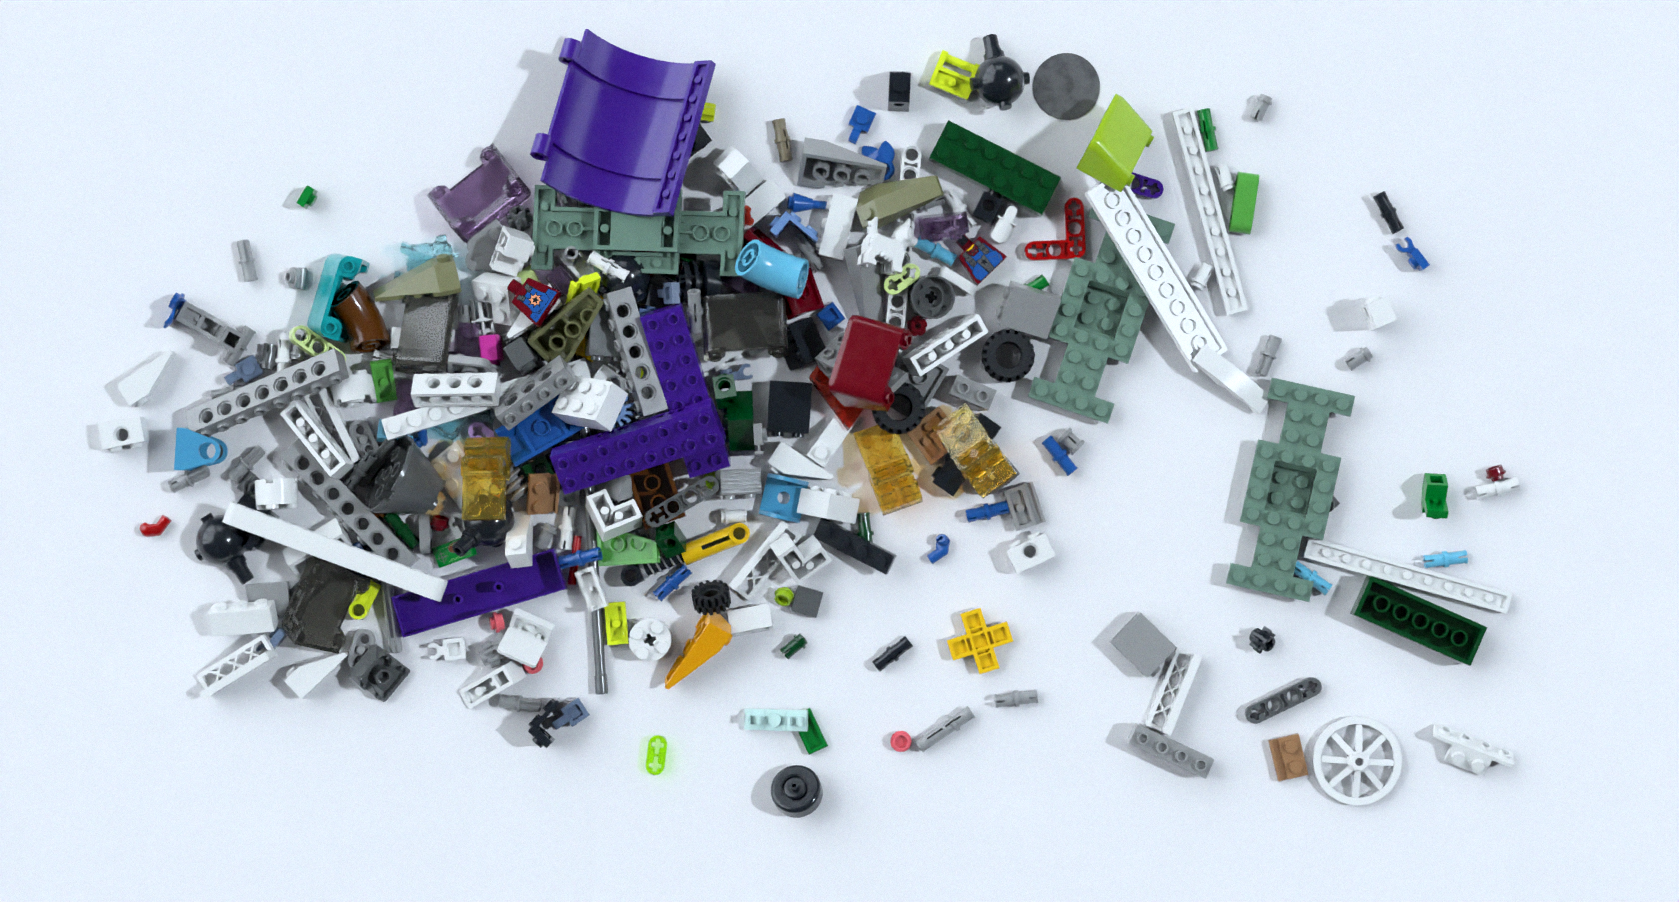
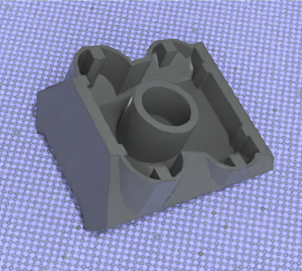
(379, 672)

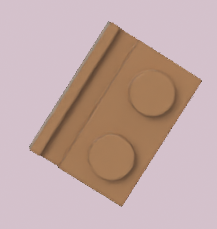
(542, 494)
(1288, 757)

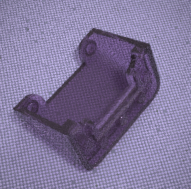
(481, 195)

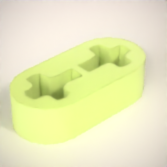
(905, 283)

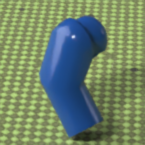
(422, 440)
(942, 548)

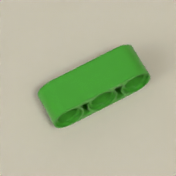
(1243, 202)

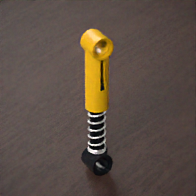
(695, 551)

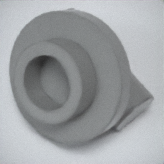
(296, 277)

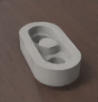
(363, 440)
(359, 648)

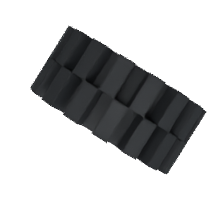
(711, 597)

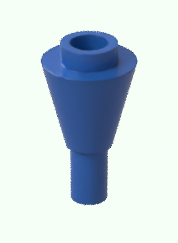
(801, 203)

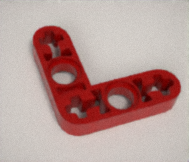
(1065, 245)

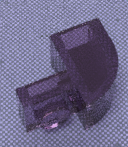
(467, 339)

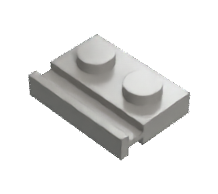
(760, 436)
(1024, 506)

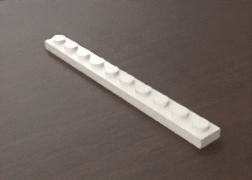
(1209, 211)
(429, 417)
(1407, 575)

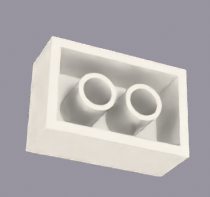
(590, 403)

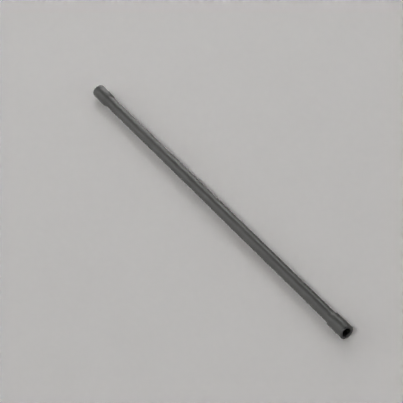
(601, 684)

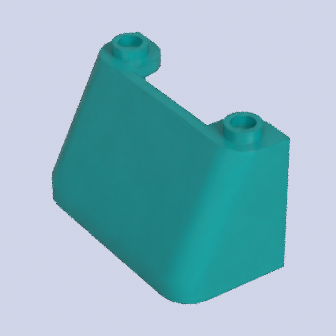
(334, 271)

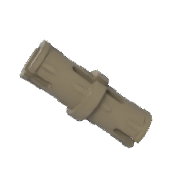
(782, 140)

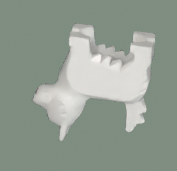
(886, 249)

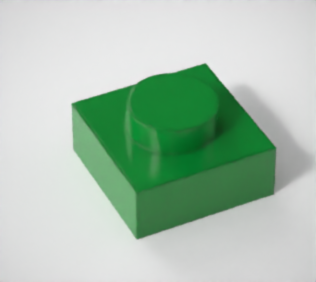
(307, 197)

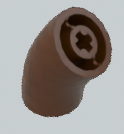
(360, 319)

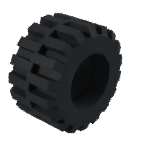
(1026, 355)
(914, 418)

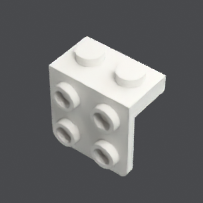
(526, 638)

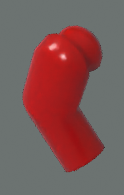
(157, 529)

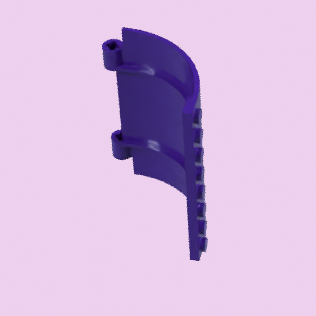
(622, 127)

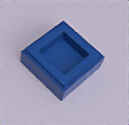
(830, 316)

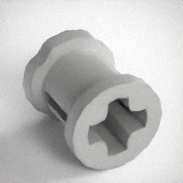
(1071, 441)

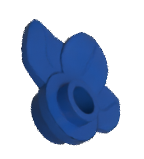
(884, 154)
(175, 305)

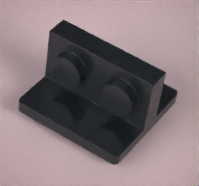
(803, 343)

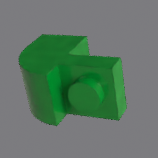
(1434, 496)

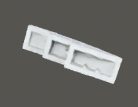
(1231, 378)

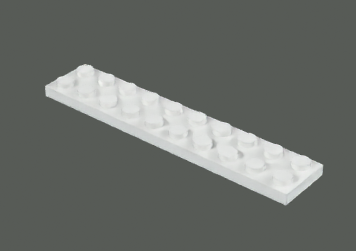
(1155, 271)

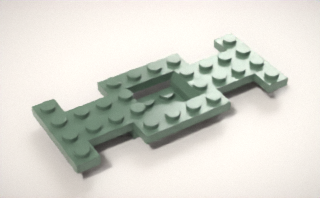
(611, 231)
(1088, 323)
(1282, 487)

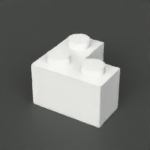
(737, 171)
(511, 251)
(493, 289)
(828, 504)
(612, 520)
(801, 560)

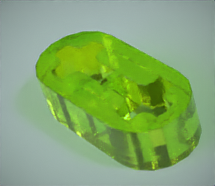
(651, 754)

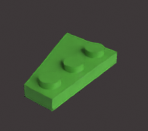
(628, 550)

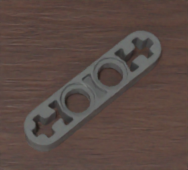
(680, 499)
(1284, 703)

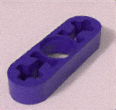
(1150, 181)

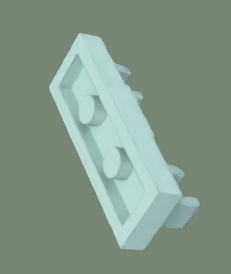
(776, 719)

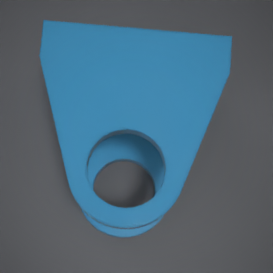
(192, 450)
(772, 507)

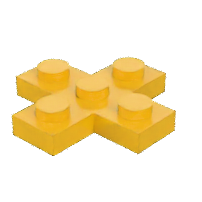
(979, 640)

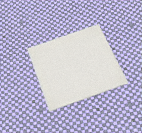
(993, 285)

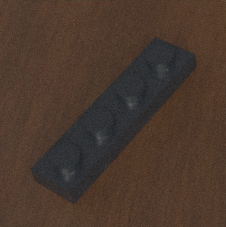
(854, 545)

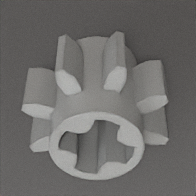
(490, 655)

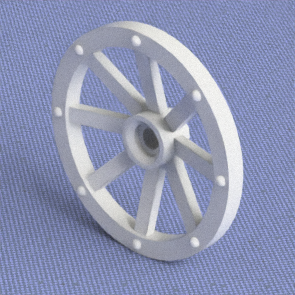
(1350, 760)

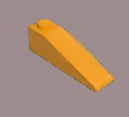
(708, 640)

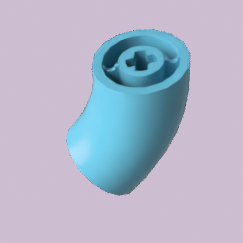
(772, 269)

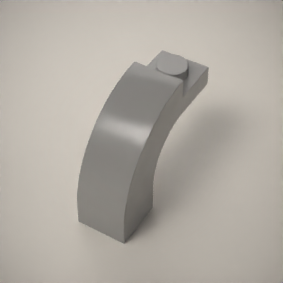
(210, 326)

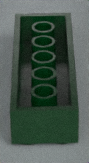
(994, 168)
(1418, 620)

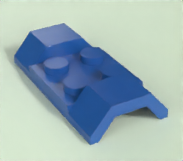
(537, 433)

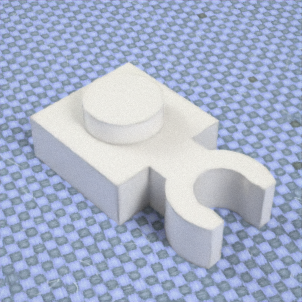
(451, 649)

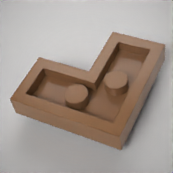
(925, 438)

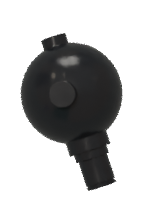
(998, 78)
(636, 279)
(484, 532)
(223, 546)

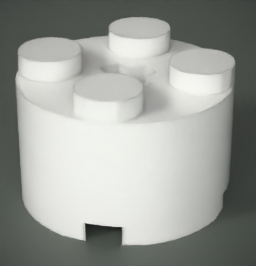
(355, 390)
(276, 493)
(645, 650)

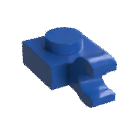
(861, 121)
(1416, 259)

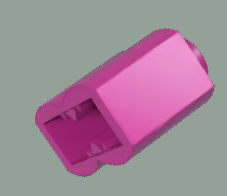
(491, 348)

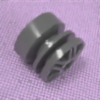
(941, 289)

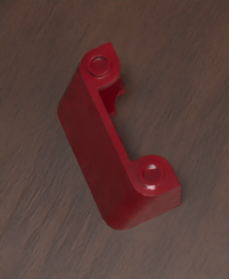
(867, 362)

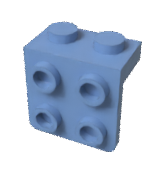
(780, 223)

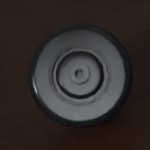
(796, 791)

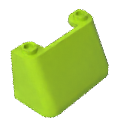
(1116, 145)

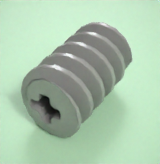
(516, 484)

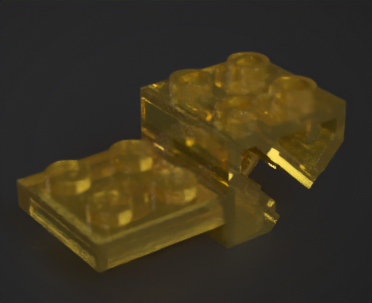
(974, 450)
(888, 469)
(484, 475)

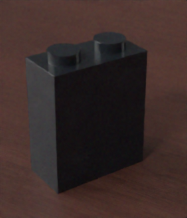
(789, 408)

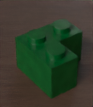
(740, 423)

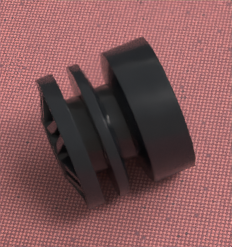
(702, 277)

